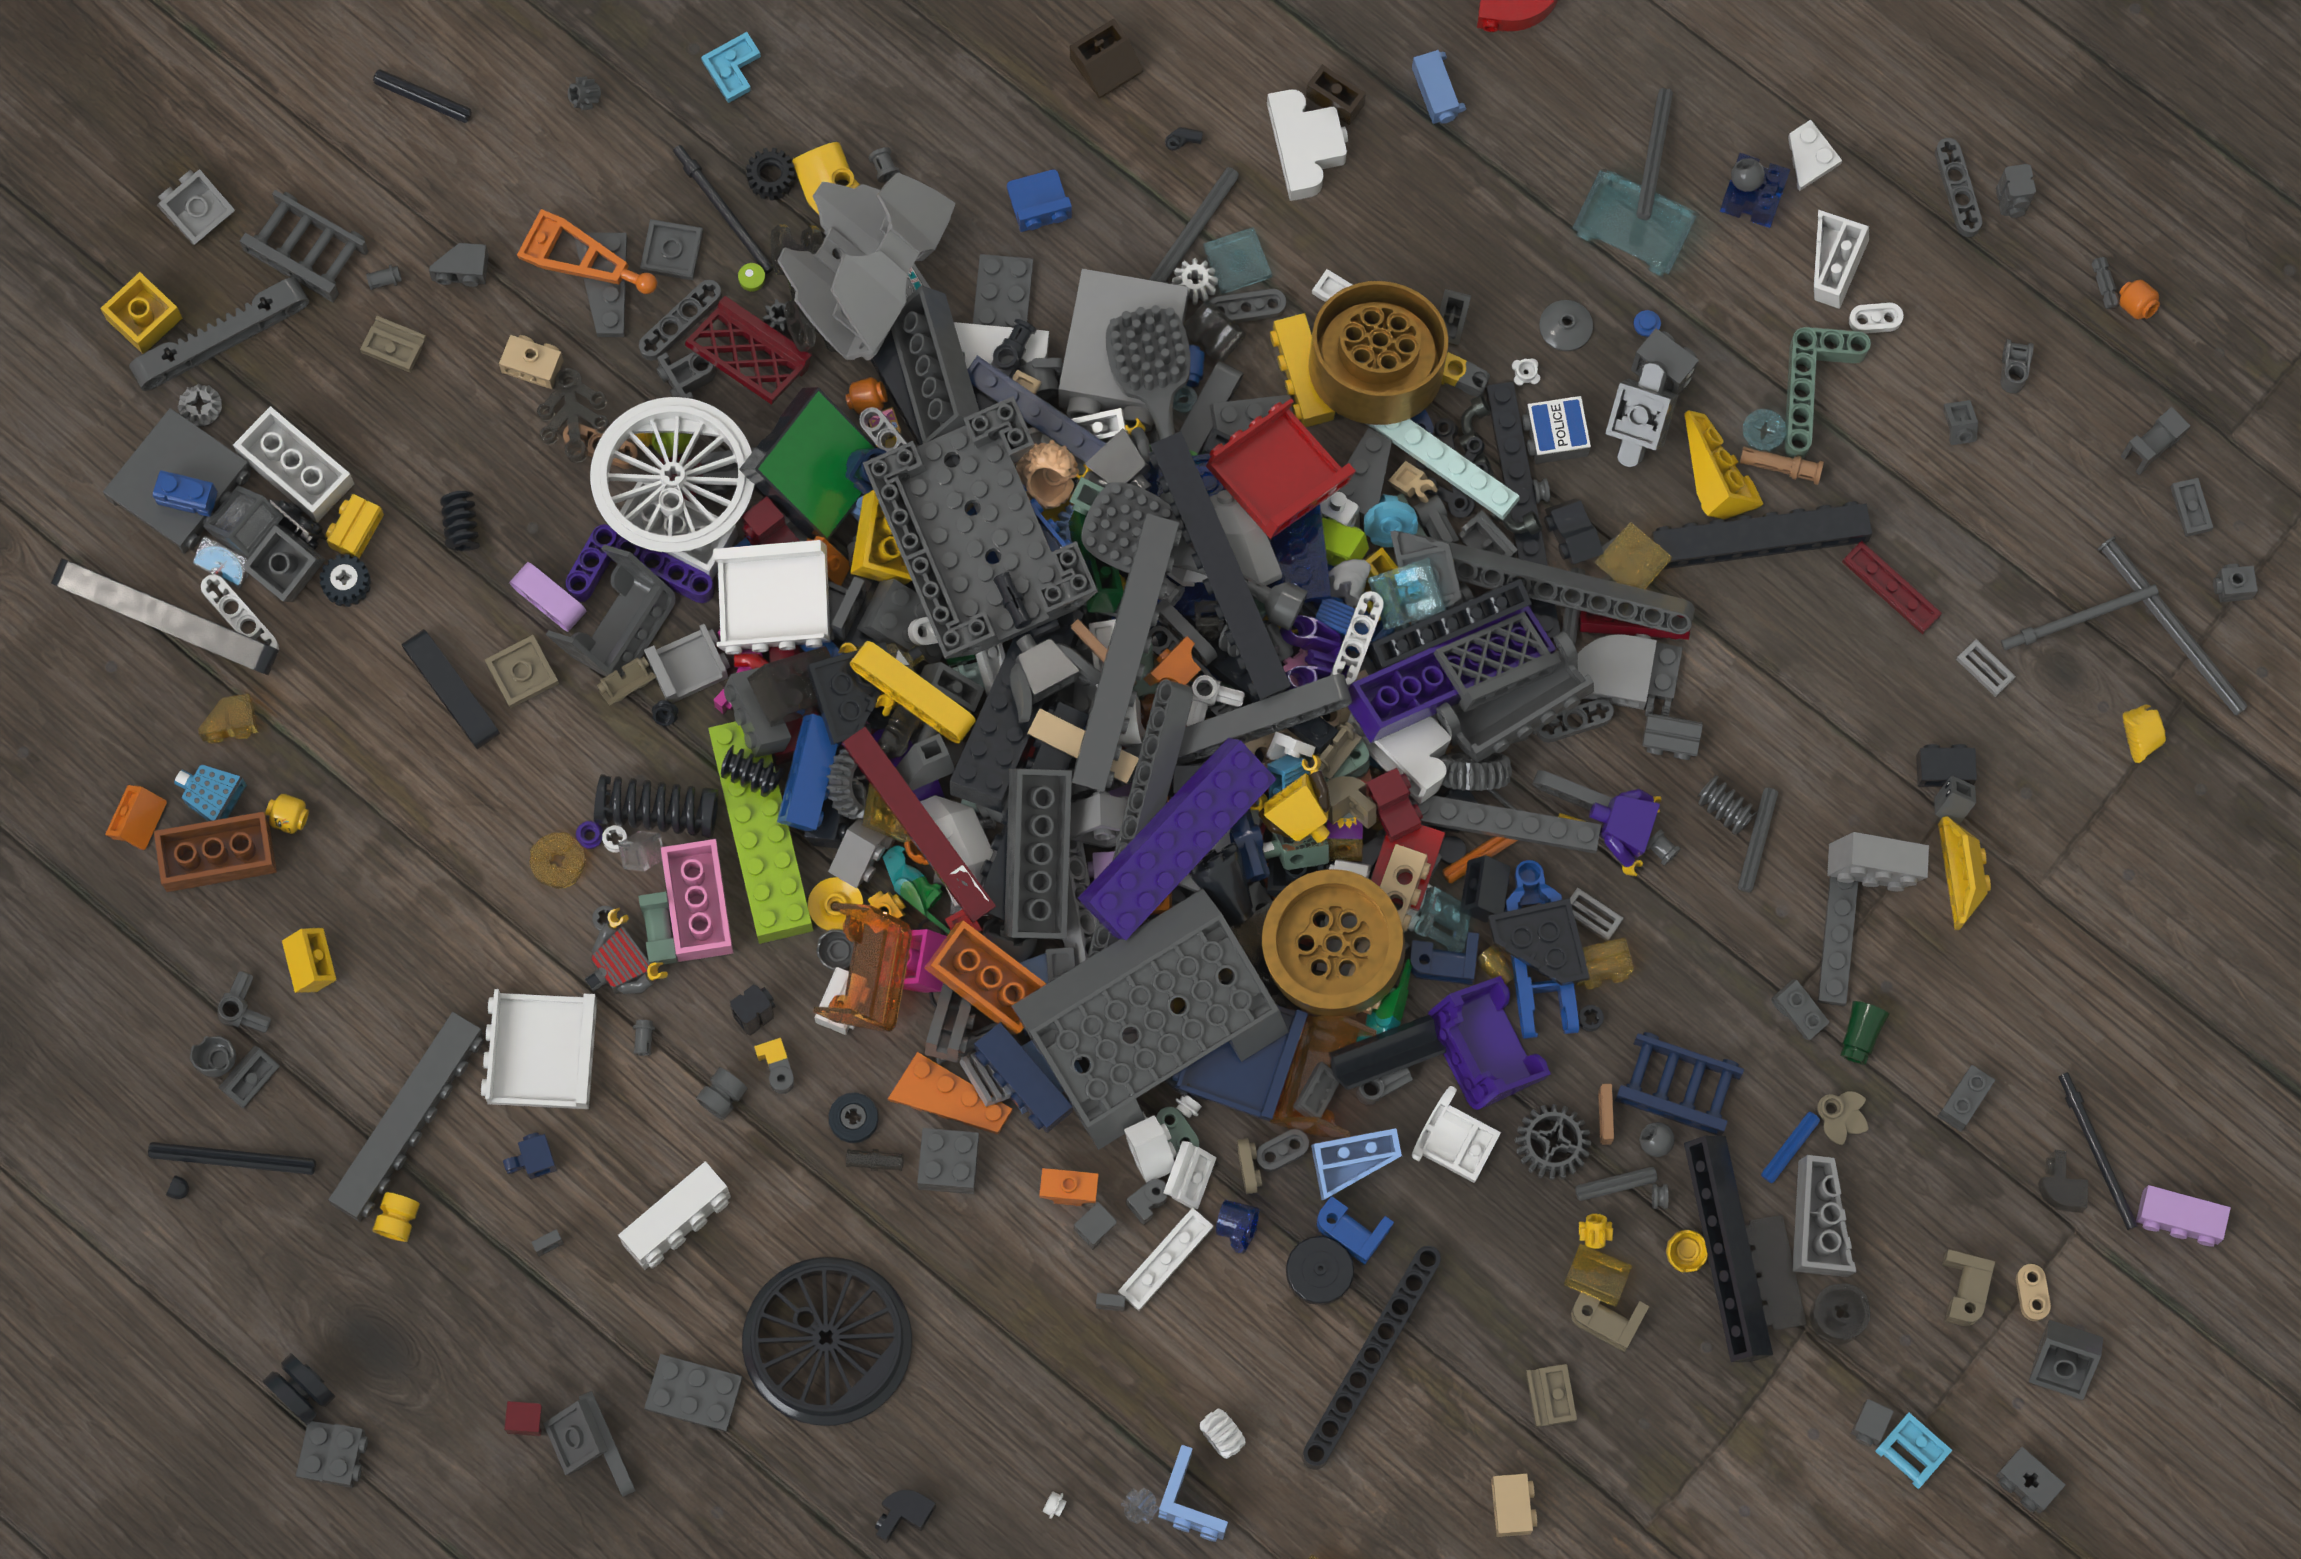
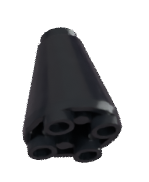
(1225, 882)

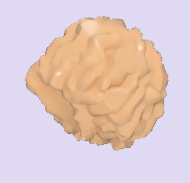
(1048, 473)

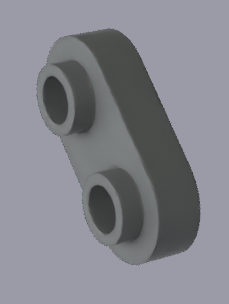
(1281, 1150)

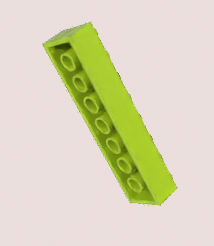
(762, 848)

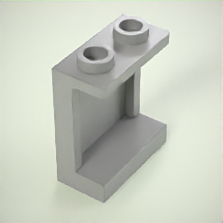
(688, 664)

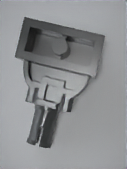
(955, 686)

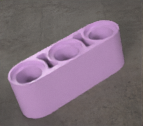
(547, 596)

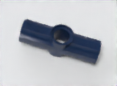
(1250, 843)

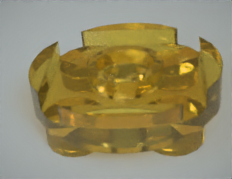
(571, 867)

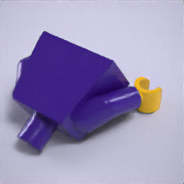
(1627, 825)

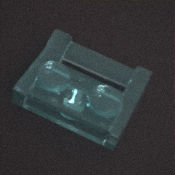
(1445, 910)

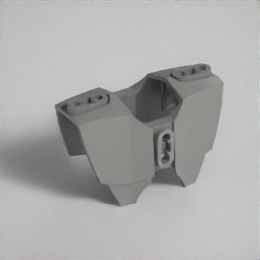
(876, 243)

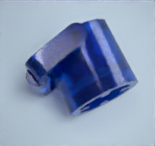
(1237, 1223)

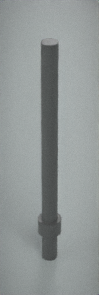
(2031, 635)

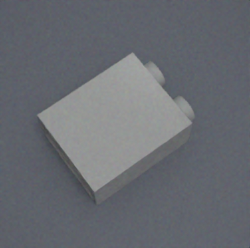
(1086, 375)

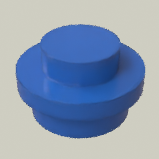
(1646, 322)

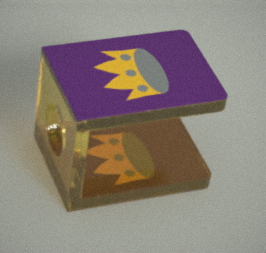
(1345, 839)

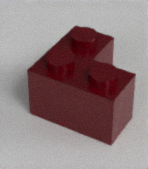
(766, 525)
(1393, 805)

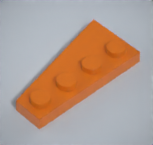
(943, 1093)

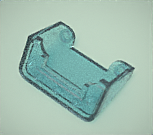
(1612, 217)

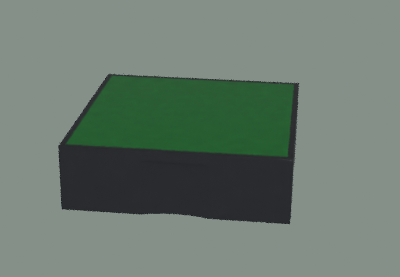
(806, 462)

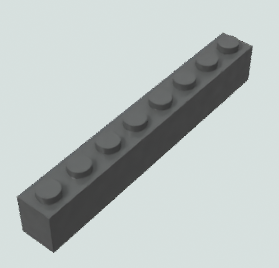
(406, 1117)

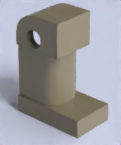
(1972, 1287)
(1606, 1323)

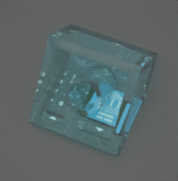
(1407, 593)

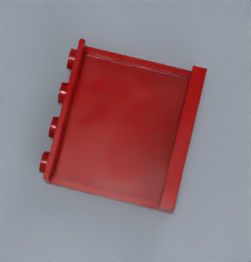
(1277, 469)

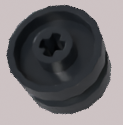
(299, 1388)

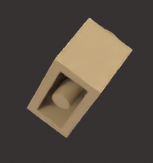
(1512, 1505)

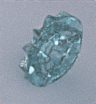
(1775, 425)

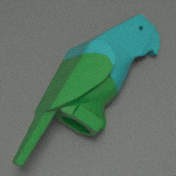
(912, 884)
(1391, 1007)

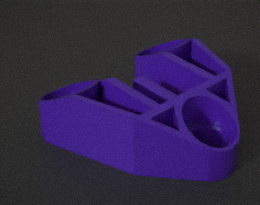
(1322, 648)

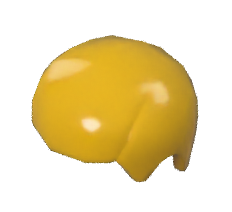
(1686, 1251)

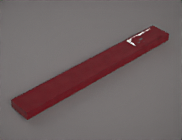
(918, 825)

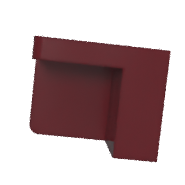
(523, 1418)

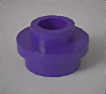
(589, 826)

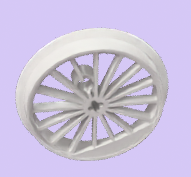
(671, 416)

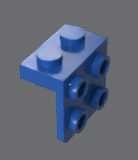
(1039, 200)

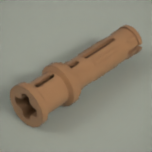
(1795, 467)

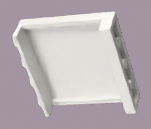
(773, 596)
(540, 1050)

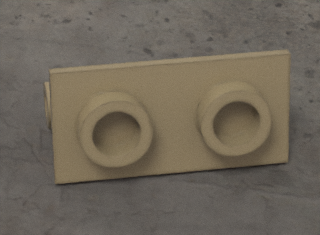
(615, 688)
(1338, 751)

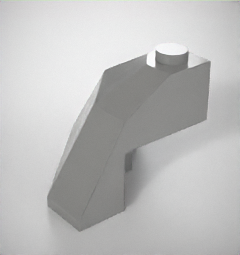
(1247, 543)

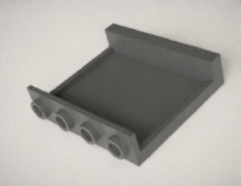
(184, 450)

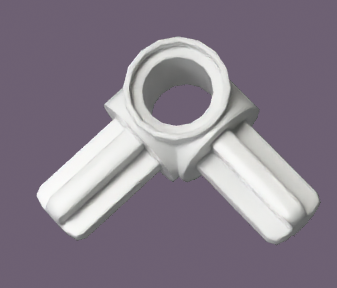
(1219, 693)

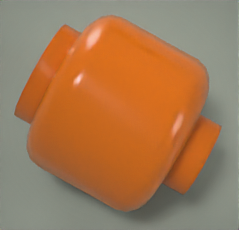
(2139, 299)
(866, 394)

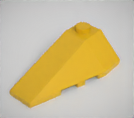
(1717, 479)

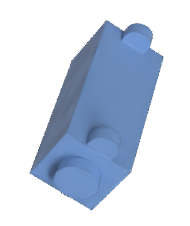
(1436, 87)

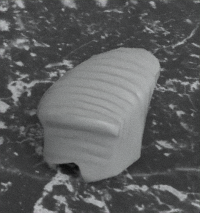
(1349, 580)

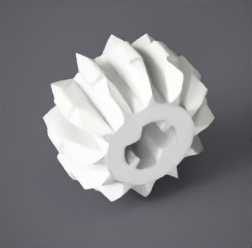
(1204, 277)
(1222, 1433)

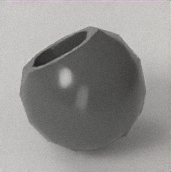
(1747, 175)
(1657, 1139)

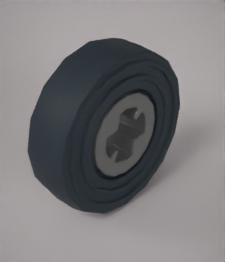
(841, 1125)

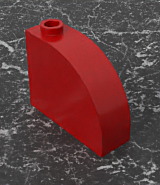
(1512, 14)

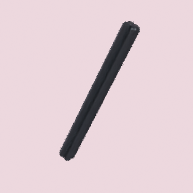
(231, 1158)

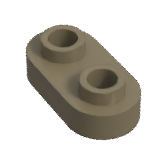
(1247, 1154)

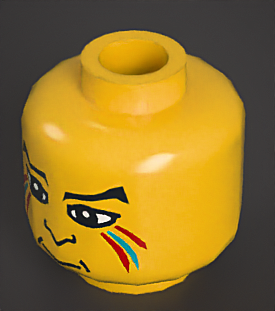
(287, 813)

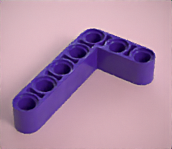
(667, 566)

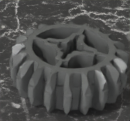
(1469, 775)
(847, 786)
(1541, 1138)

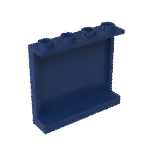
(1250, 1084)

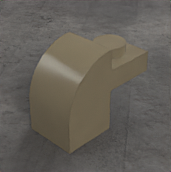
(1349, 796)

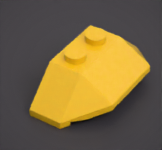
(1963, 870)

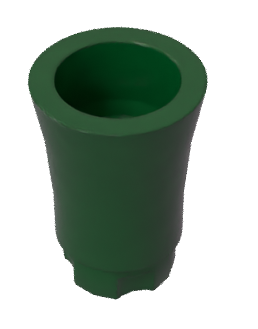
(1862, 1031)

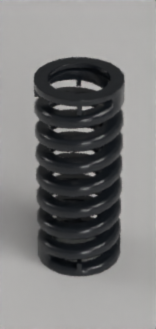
(704, 819)

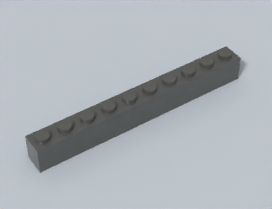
(1125, 652)

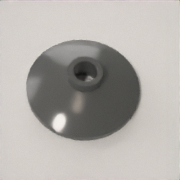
(1563, 336)

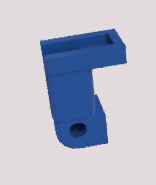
(1351, 1234)

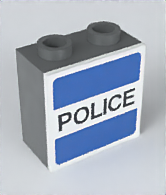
(1556, 430)

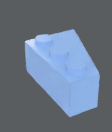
(1352, 1158)

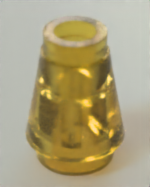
(1494, 964)

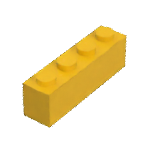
(1294, 343)

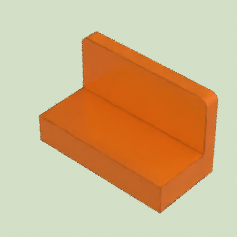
(136, 816)

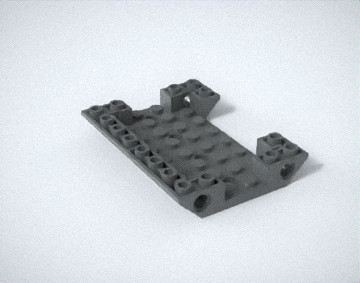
(950, 549)
(1133, 988)

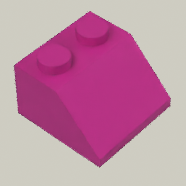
(922, 948)

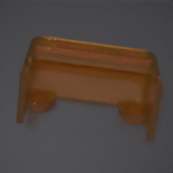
(875, 969)
(1317, 1039)

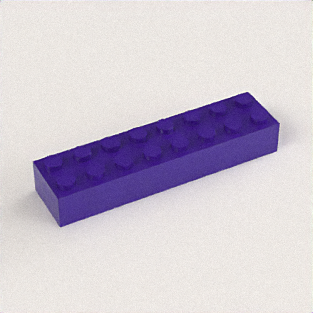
(1418, 684)
(1177, 838)

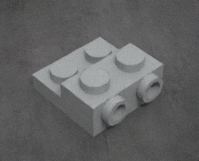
(194, 206)

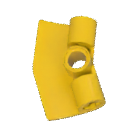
(822, 165)

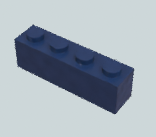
(1023, 1078)

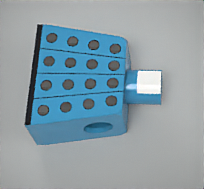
(210, 791)

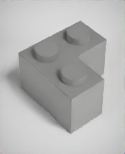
(858, 853)

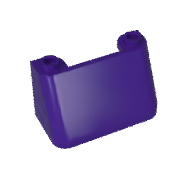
(1483, 1044)

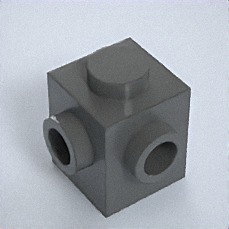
(2235, 583)

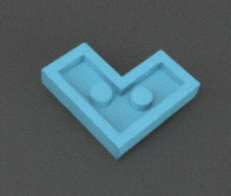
(725, 65)

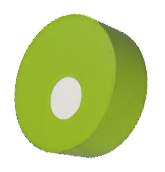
(751, 277)

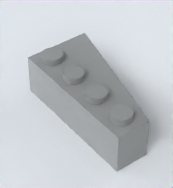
(1820, 1225)

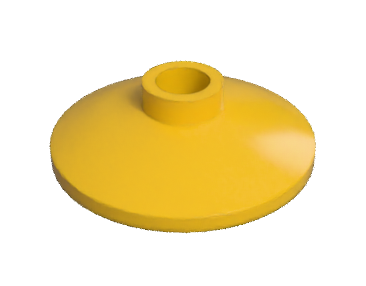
(828, 892)

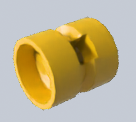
(396, 1216)

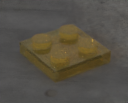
(1633, 558)

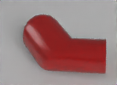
(749, 660)

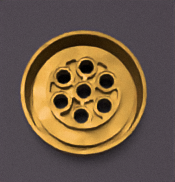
(1367, 389)
(1336, 896)

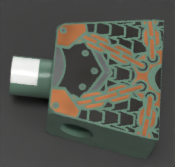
(1296, 853)

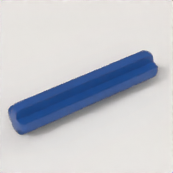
(1790, 1147)

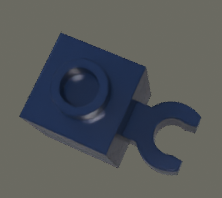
(534, 1156)

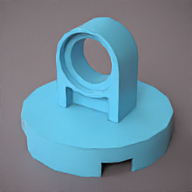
(1387, 517)

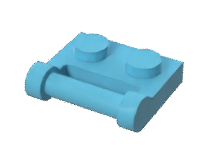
(1918, 1442)

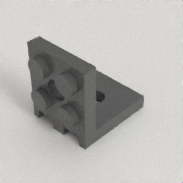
(844, 608)

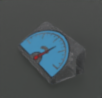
(221, 561)

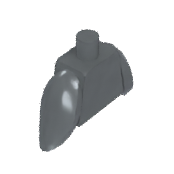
(1044, 671)

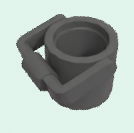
(1043, 370)

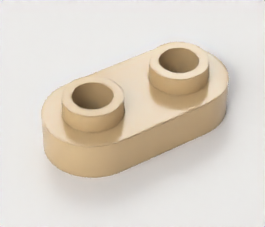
(2033, 1291)

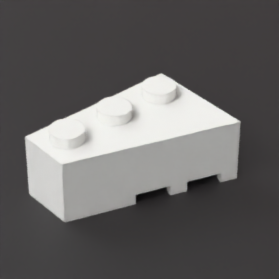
(1837, 256)

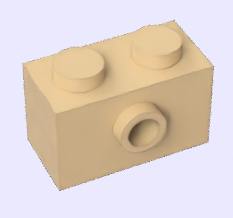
(531, 361)

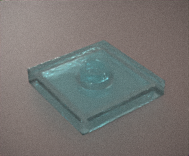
(1237, 260)

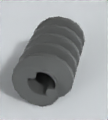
(1726, 805)

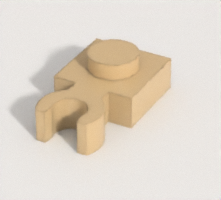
(1410, 480)

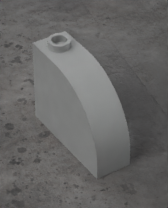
(1619, 668)

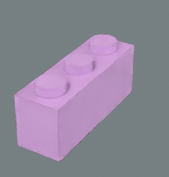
(2182, 1215)

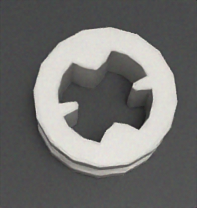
(607, 833)

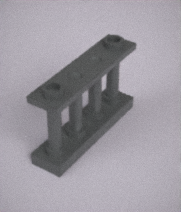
(303, 271)

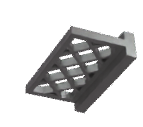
(1504, 682)

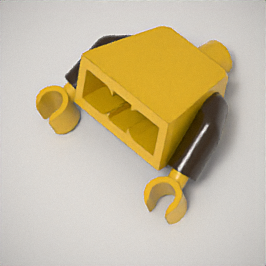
(1299, 807)

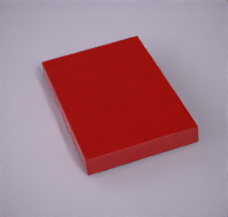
(1424, 840)

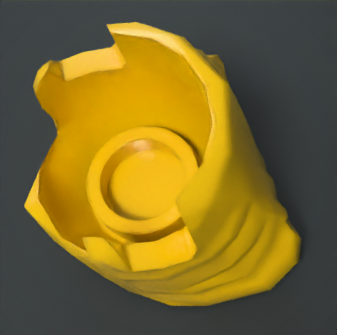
(2143, 732)

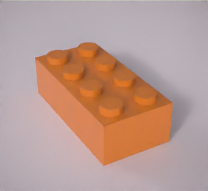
(983, 975)

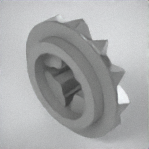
(209, 411)

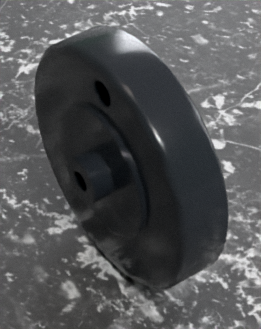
(1319, 1270)

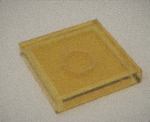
(1598, 1275)

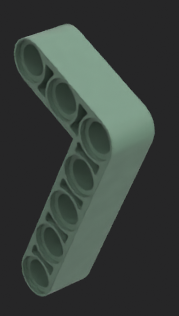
(1806, 380)

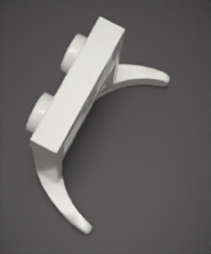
(1455, 1139)

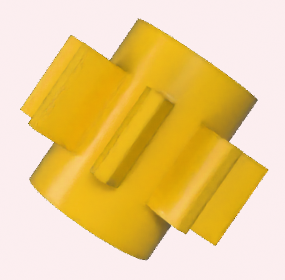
(1595, 1231)

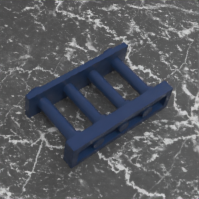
(1684, 1111)

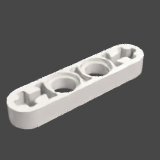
(243, 613)
(1357, 640)

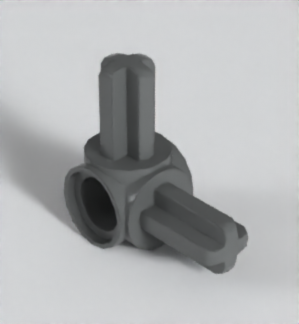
(237, 998)

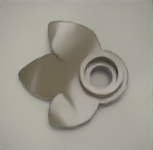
(1845, 1119)

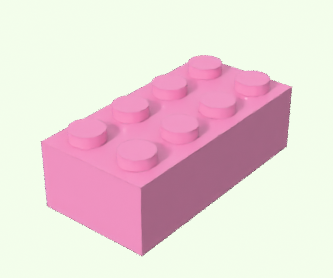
(696, 900)

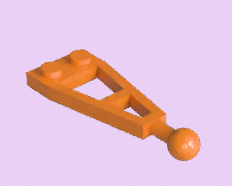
(543, 238)

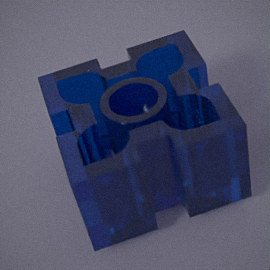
(1759, 204)

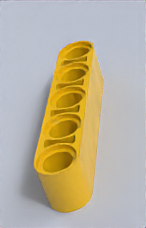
(912, 692)

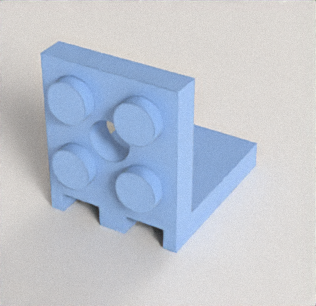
(1182, 1516)

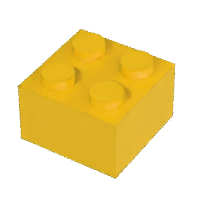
(141, 313)

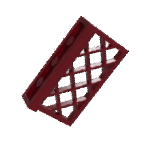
(761, 338)

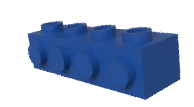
(807, 776)

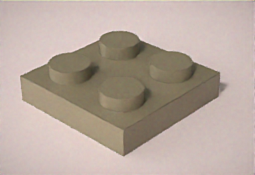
(521, 671)

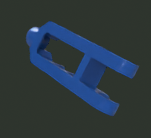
(1533, 890)

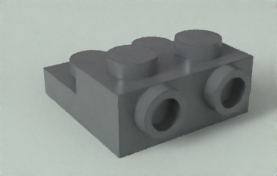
(332, 1454)

